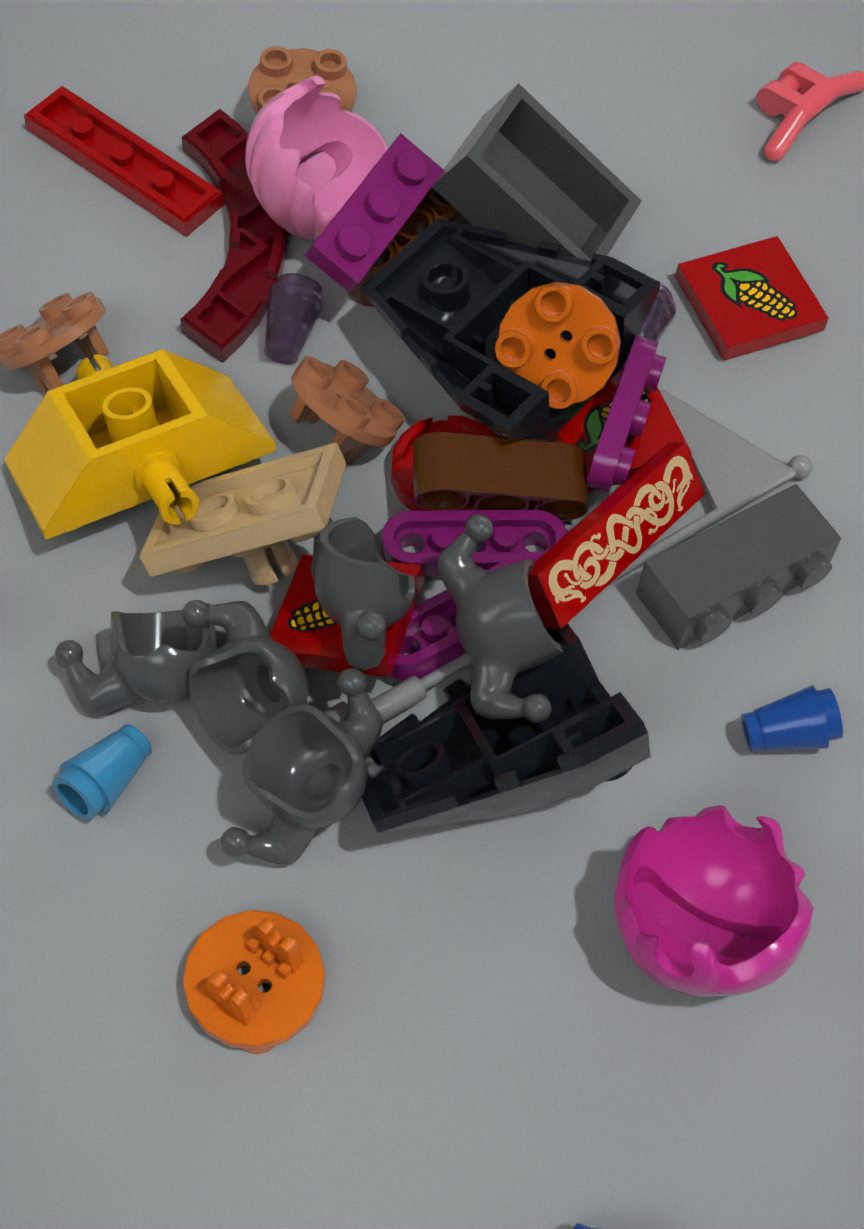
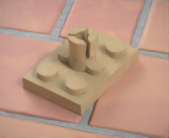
(251, 516)

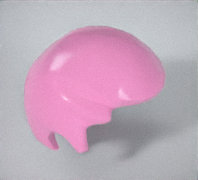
(308, 157)

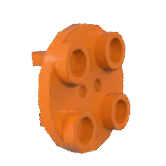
(537, 324)
(230, 1003)

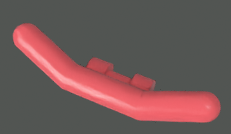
(800, 97)

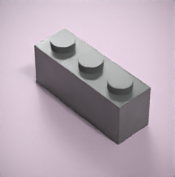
(738, 567)

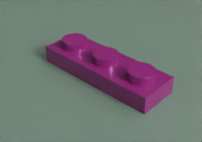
(374, 213)

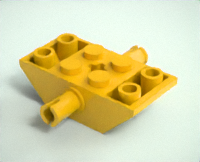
(131, 439)

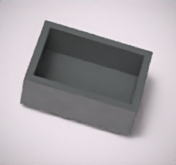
(536, 181)

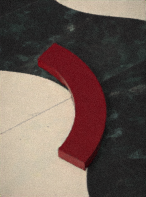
(256, 243)

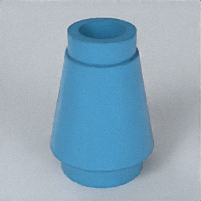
(99, 774)

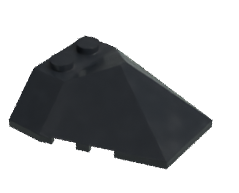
(454, 291)
(483, 768)

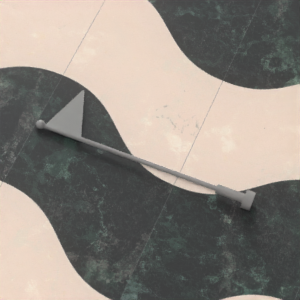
(731, 477)

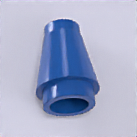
(794, 722)

